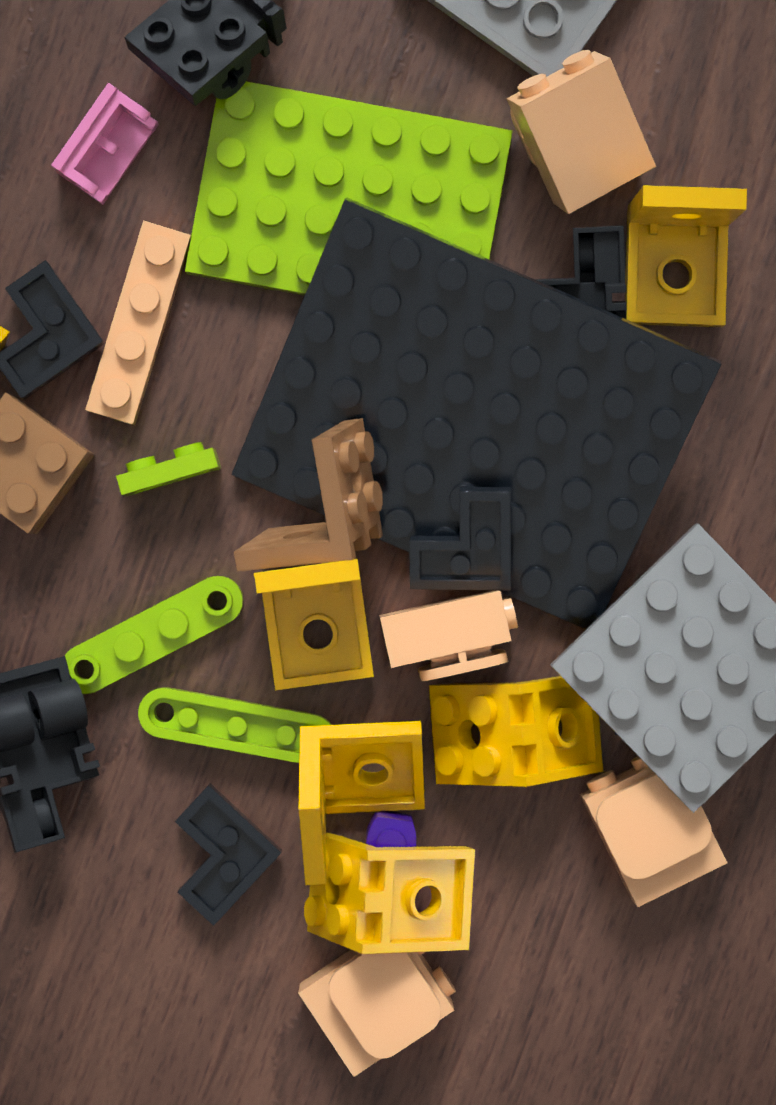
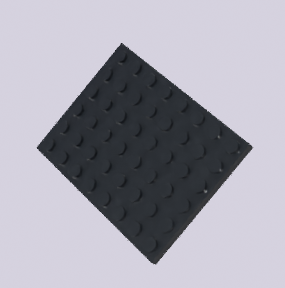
(480, 385)

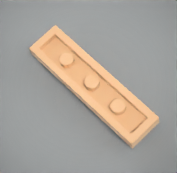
(139, 323)

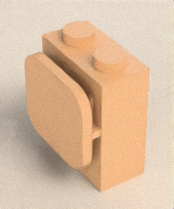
(580, 130)
(450, 634)
(650, 832)
(376, 1003)

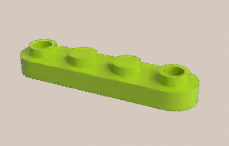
(154, 633)
(227, 723)

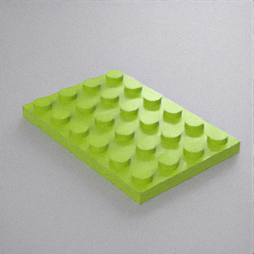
(292, 157)

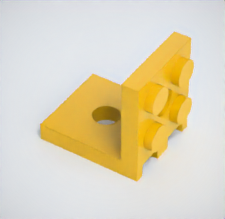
(684, 228)
(308, 594)
(517, 733)
(336, 783)
(373, 896)

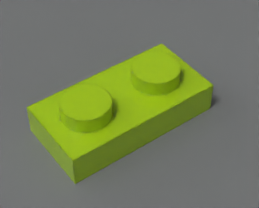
(188, 463)

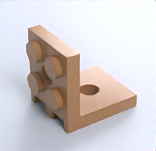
(349, 504)

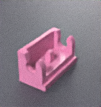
(105, 144)

